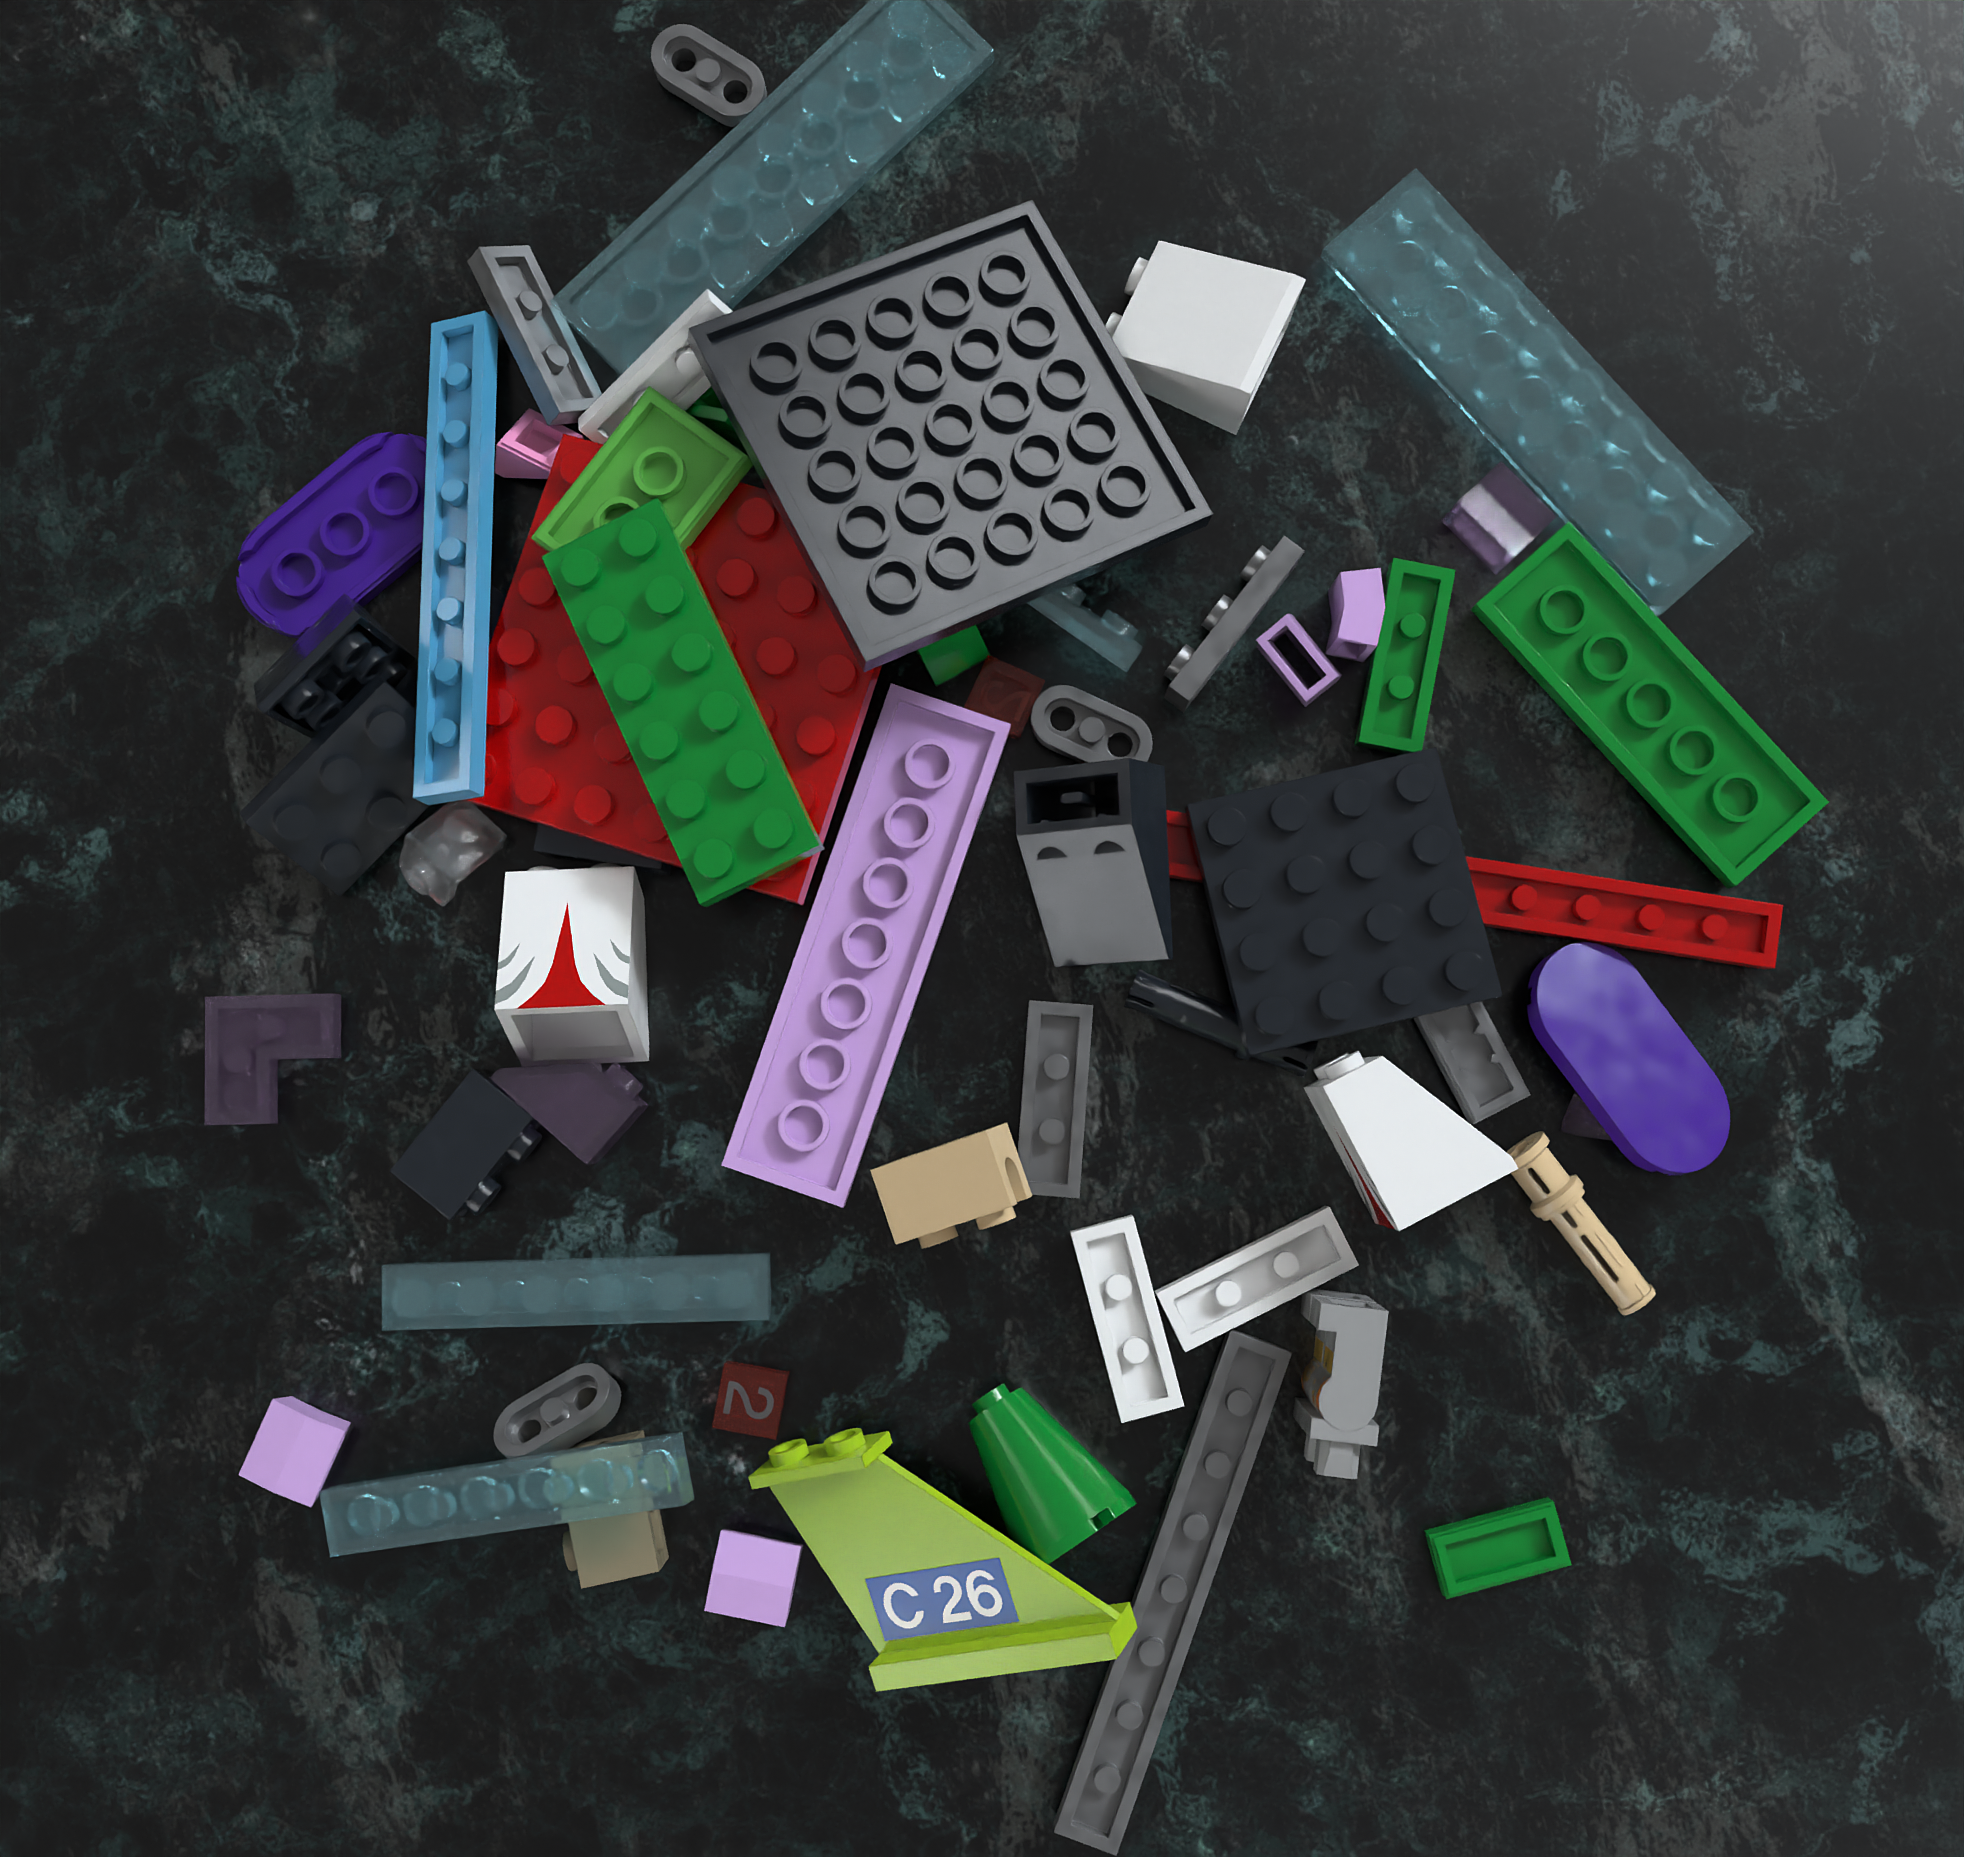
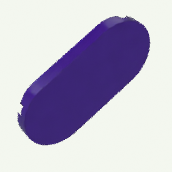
(338, 535)
(1628, 1059)

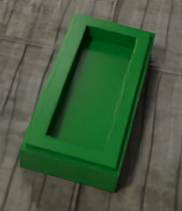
(1497, 1547)

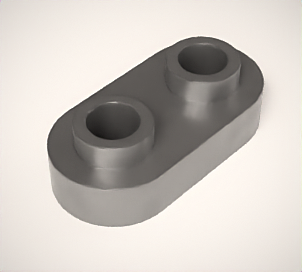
(714, 76)
(1092, 729)
(558, 1412)

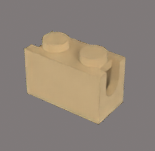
(952, 1185)

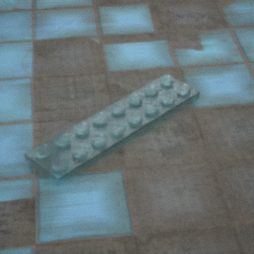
(776, 174)
(1535, 392)

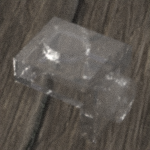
(448, 849)

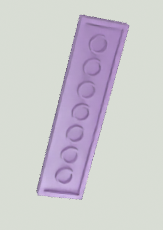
(866, 945)

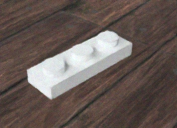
(665, 366)
(1256, 1278)
(1127, 1318)

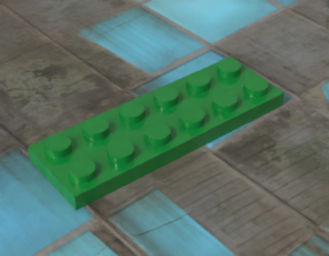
(682, 703)
(1649, 706)

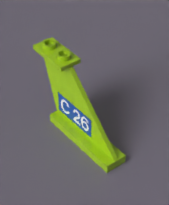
(929, 1577)

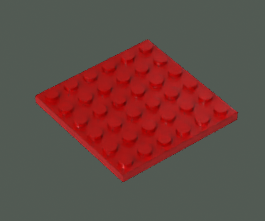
(554, 737)

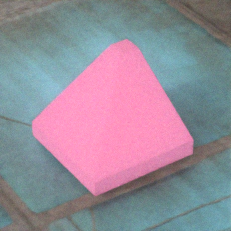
(529, 447)

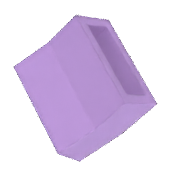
(1356, 614)
(1308, 648)
(294, 1450)
(753, 1577)

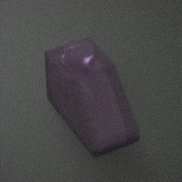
(577, 1103)

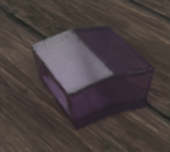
(1498, 518)

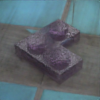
(247, 1040)

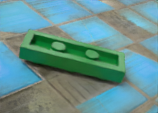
(1405, 658)

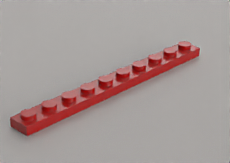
(1591, 908)

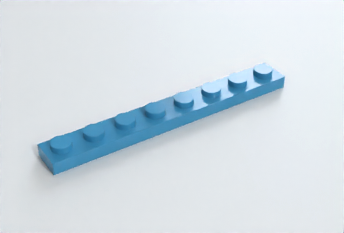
(456, 561)

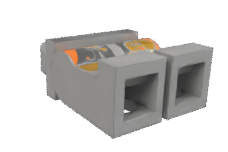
(1341, 1379)

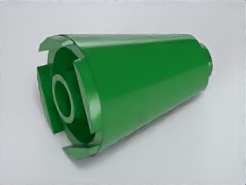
(1042, 1476)

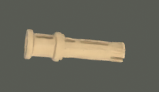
(1560, 1199)

